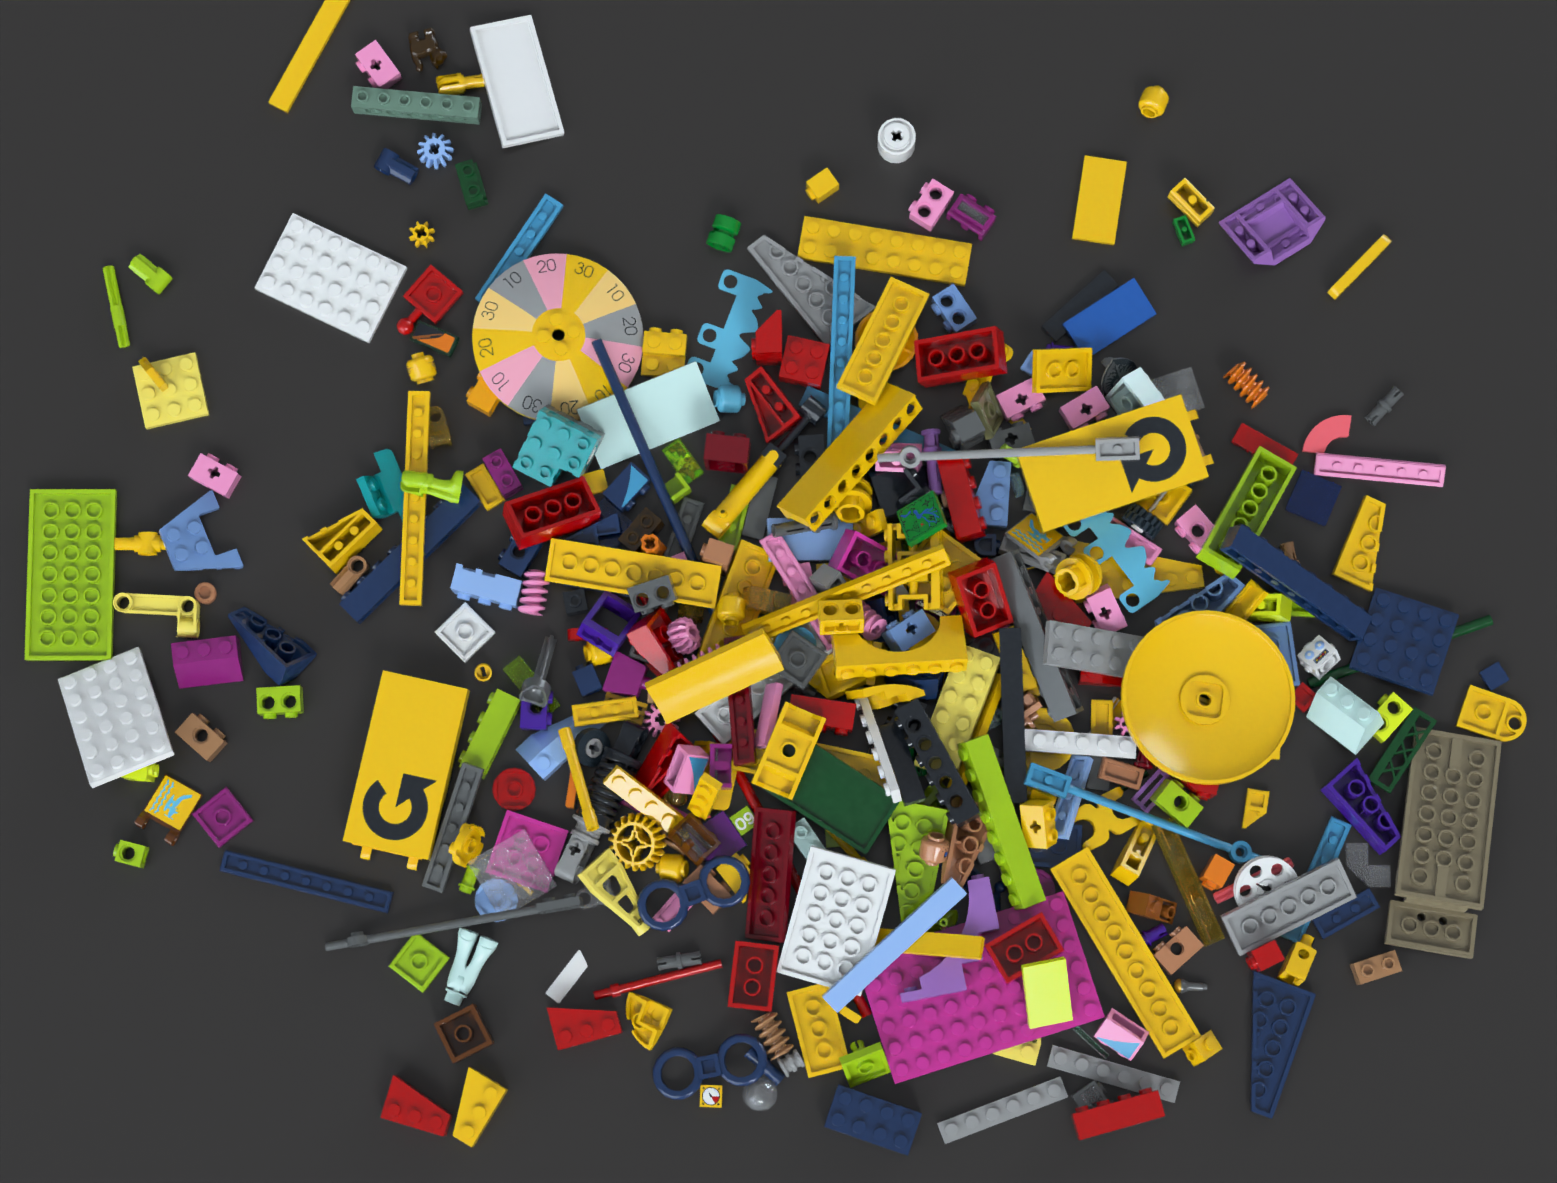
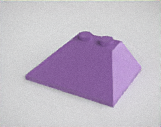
(1274, 224)

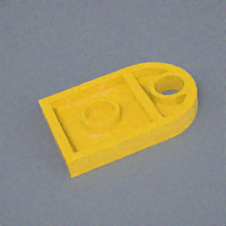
(1490, 715)

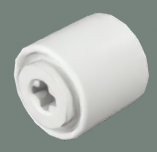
(897, 150)

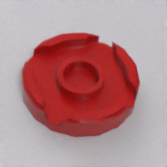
(514, 789)

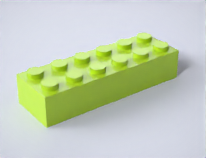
(1249, 505)

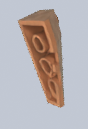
(963, 848)

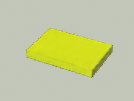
(1046, 992)

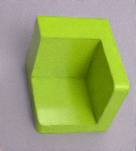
(677, 488)

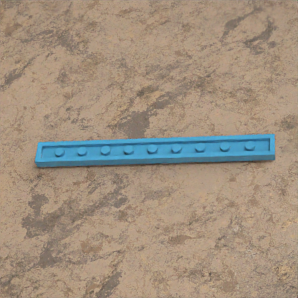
(840, 343)

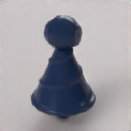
(999, 888)

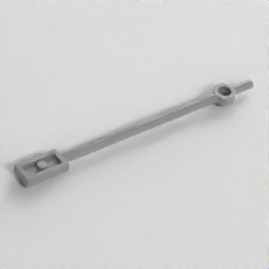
(1105, 449)

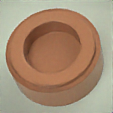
(205, 593)

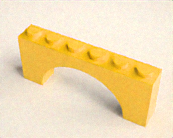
(941, 654)

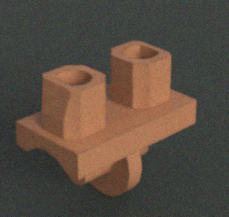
(1031, 705)

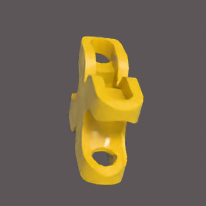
(1104, 820)

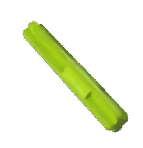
(116, 306)

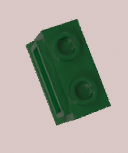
(471, 184)

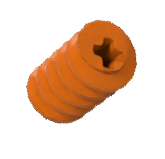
(1247, 384)

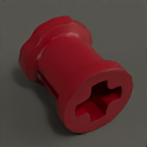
(1142, 761)

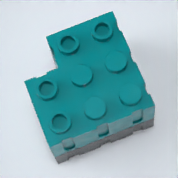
(556, 445)

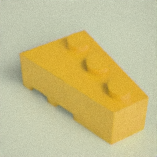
(343, 539)
(477, 1105)

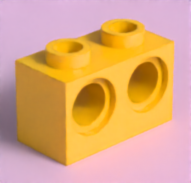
(840, 616)

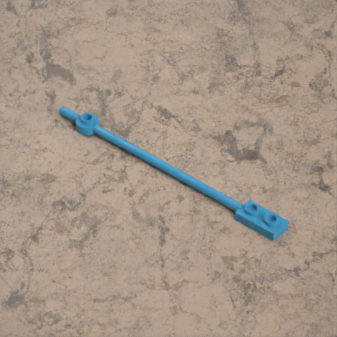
(1060, 784)

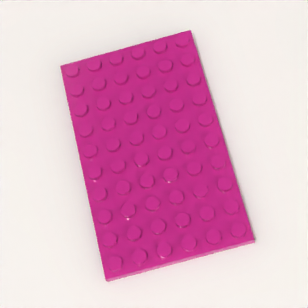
(986, 1017)

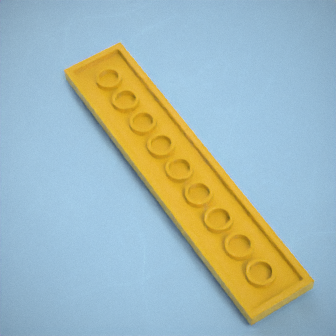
(1125, 952)

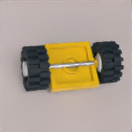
(1143, 514)

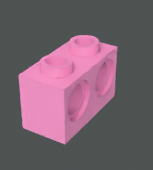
(935, 207)

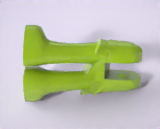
(423, 483)

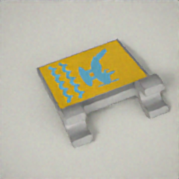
(1029, 537)

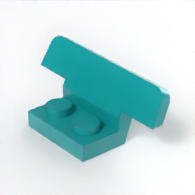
(383, 489)

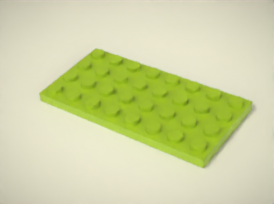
(70, 575)

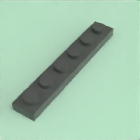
(456, 815)

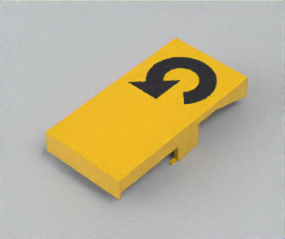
(406, 767)

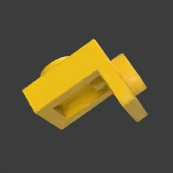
(1202, 1048)

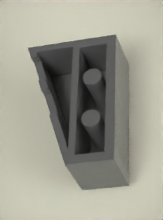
(963, 427)

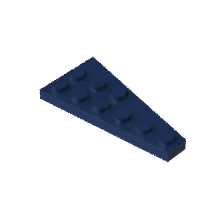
(1277, 1027)

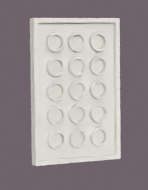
(331, 278)
(115, 717)
(834, 916)

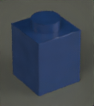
(587, 679)

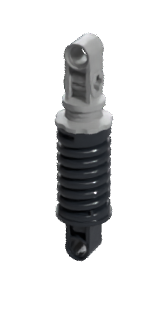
(603, 800)

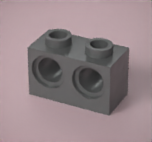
(651, 588)

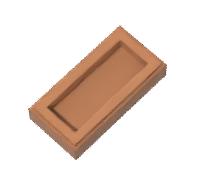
(1120, 773)

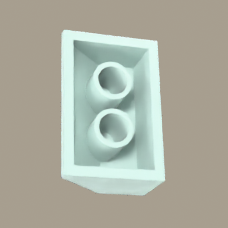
(1133, 392)
(1344, 715)

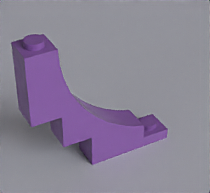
(949, 974)

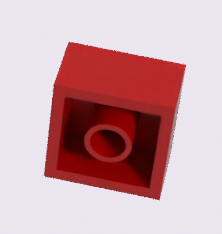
(804, 362)

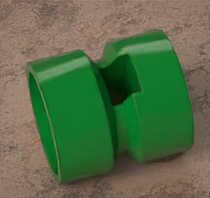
(724, 231)

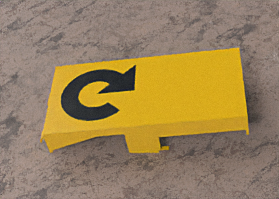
(1080, 487)

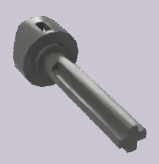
(536, 688)

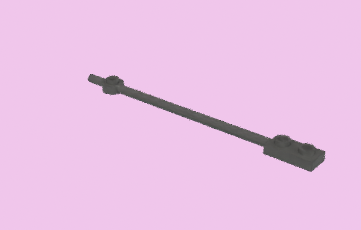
(548, 905)

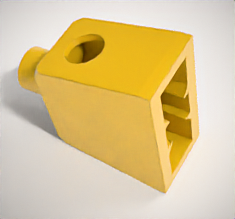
(1295, 968)

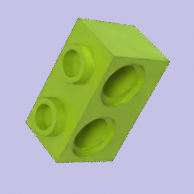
(280, 695)

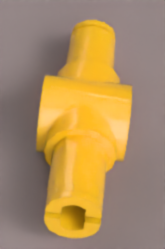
(144, 543)

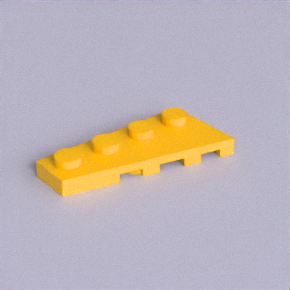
(1360, 549)

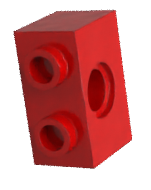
(1264, 956)

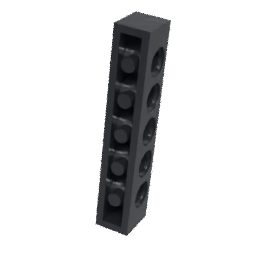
(915, 712)

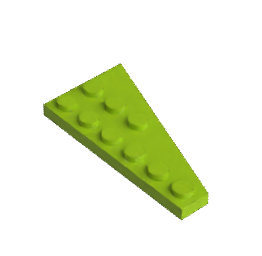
(913, 876)

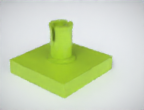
(864, 1063)

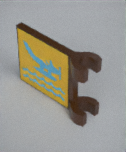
(170, 806)

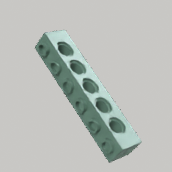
(416, 105)

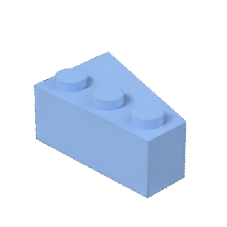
(486, 587)

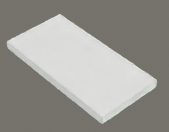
(516, 81)

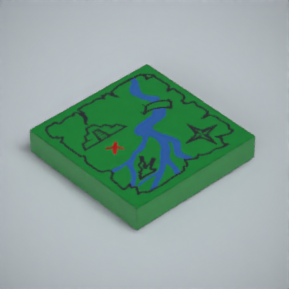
(922, 518)

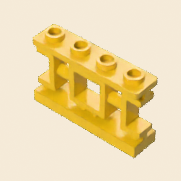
(937, 591)

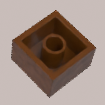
(464, 1033)

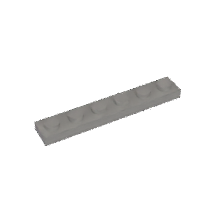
(1111, 1073)
(1002, 1110)

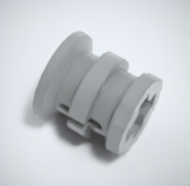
(790, 1062)

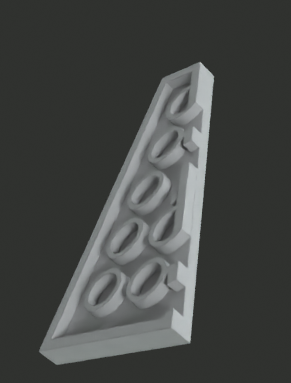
(803, 286)

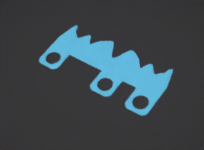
(740, 320)
(1131, 560)

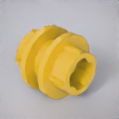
(856, 503)
(1078, 576)

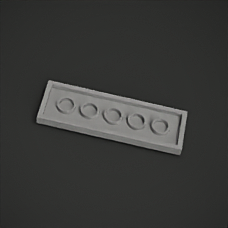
(1087, 648)
(1288, 906)

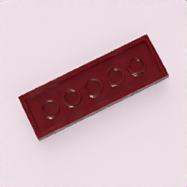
(770, 874)

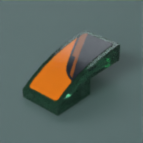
(434, 338)

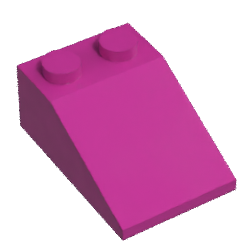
(858, 555)

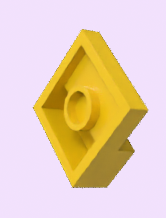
(662, 351)

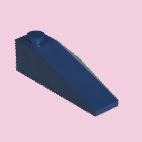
(275, 651)

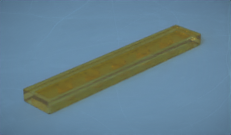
(1189, 885)

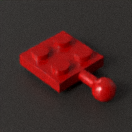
(431, 296)

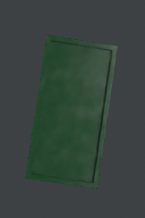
(840, 799)

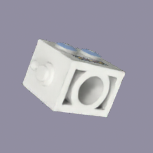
(1318, 657)

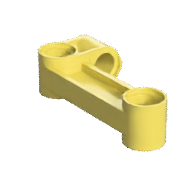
(188, 622)

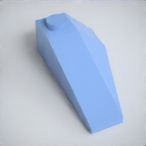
(544, 748)

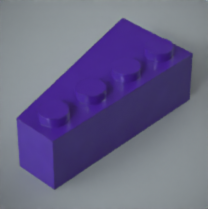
(1362, 807)

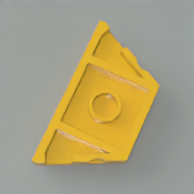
(831, 687)

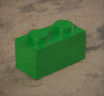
(1183, 230)

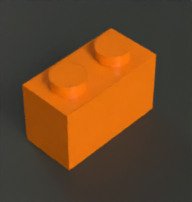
(1215, 872)

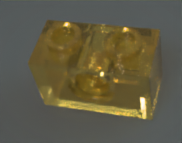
(765, 600)

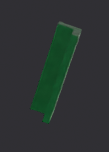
(1393, 749)

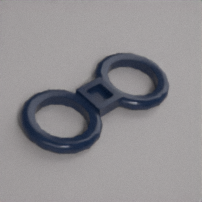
(693, 893)
(709, 1066)

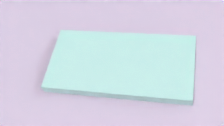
(663, 408)

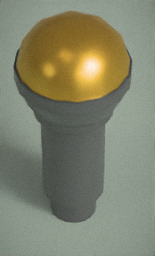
(1182, 986)

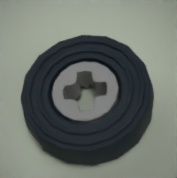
(589, 737)

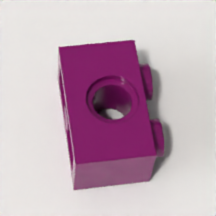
(502, 473)

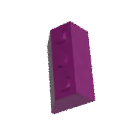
(207, 661)

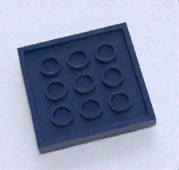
(1404, 641)

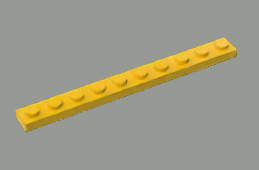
(414, 506)
(858, 588)

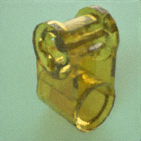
(439, 431)

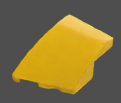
(886, 695)

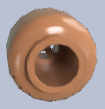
(934, 848)

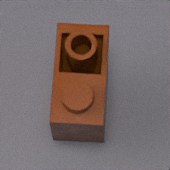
(1151, 907)

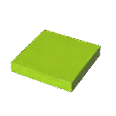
(419, 962)

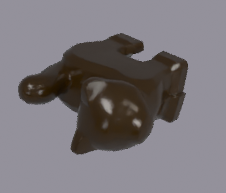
(426, 47)

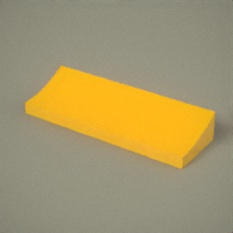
(715, 675)

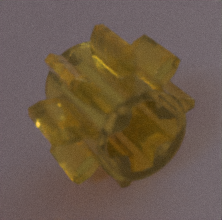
(691, 611)

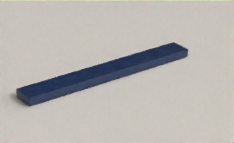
(306, 881)

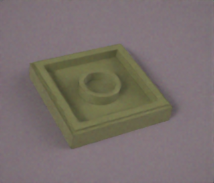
(987, 409)

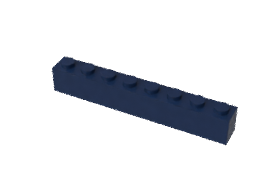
(386, 574)
(1295, 582)

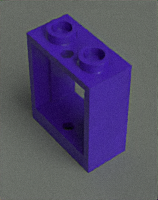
(608, 641)

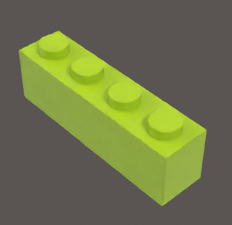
(491, 731)

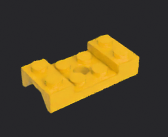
(784, 773)

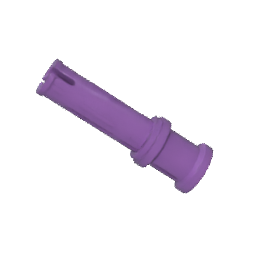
(931, 444)

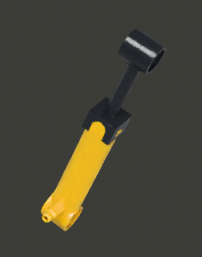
(770, 460)

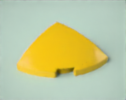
(647, 1018)

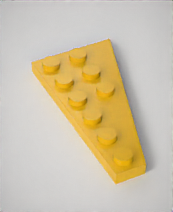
(1181, 574)

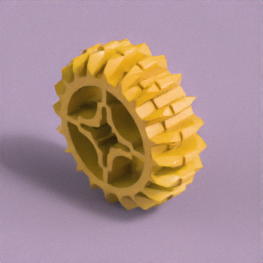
(640, 826)

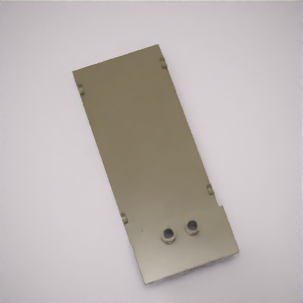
(1444, 844)

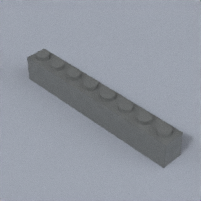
(1028, 614)

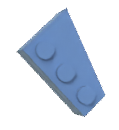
(995, 494)

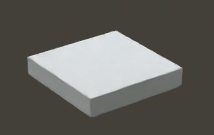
(465, 632)

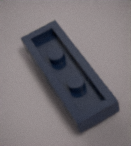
(1345, 914)

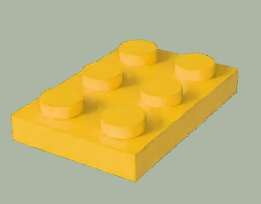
(1062, 370)

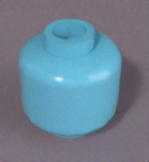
(728, 398)

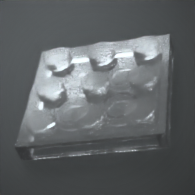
(512, 873)

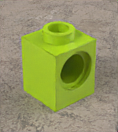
(140, 853)

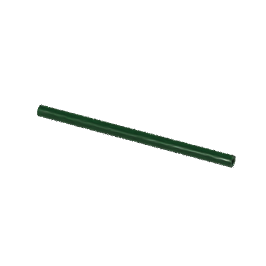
(1460, 630)

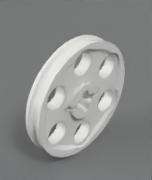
(1264, 878)

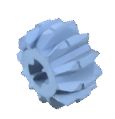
(429, 156)

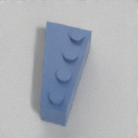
(1214, 597)

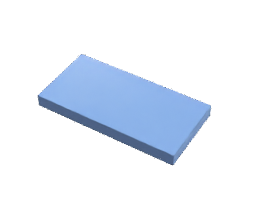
(810, 545)

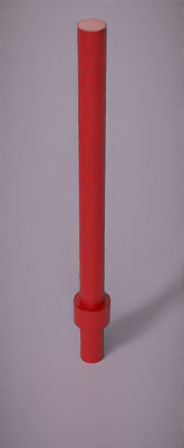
(615, 989)

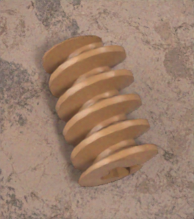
(773, 1035)

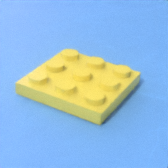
(183, 397)

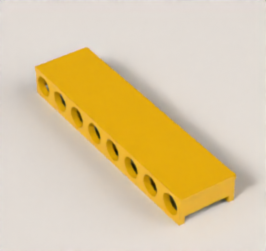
(847, 454)

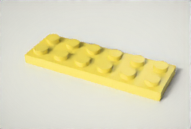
(962, 703)

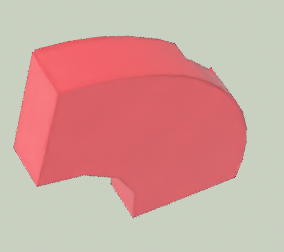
(1325, 432)

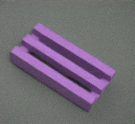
(1141, 803)

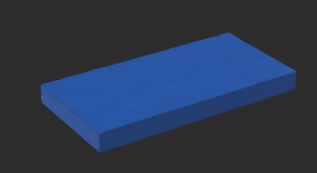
(1110, 317)

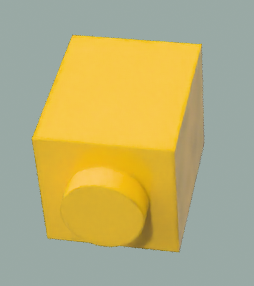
(821, 186)

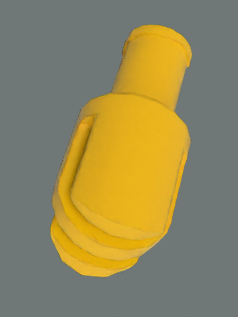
(457, 84)

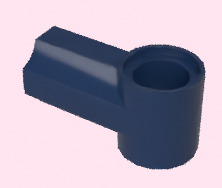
(391, 164)

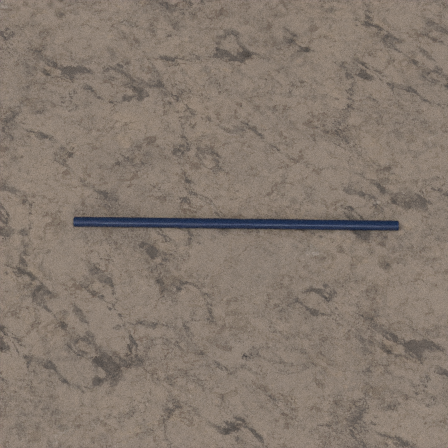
(644, 451)

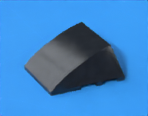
(890, 486)

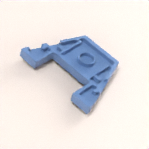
(188, 543)

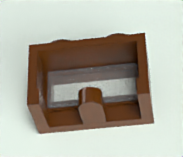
(694, 839)

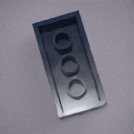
(873, 1120)

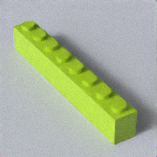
(1001, 822)

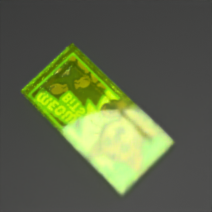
(682, 461)

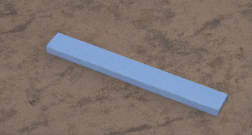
(894, 944)

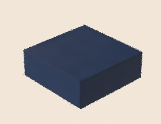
(1494, 676)

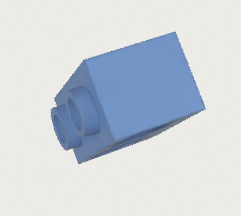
(958, 307)

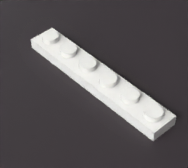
(1080, 743)
(879, 752)

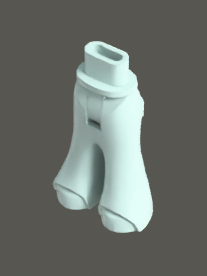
(461, 976)

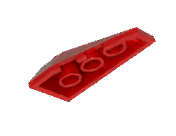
(652, 643)

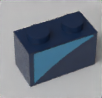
(627, 488)

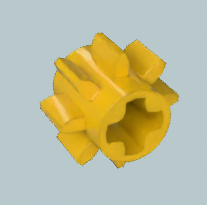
(424, 240)

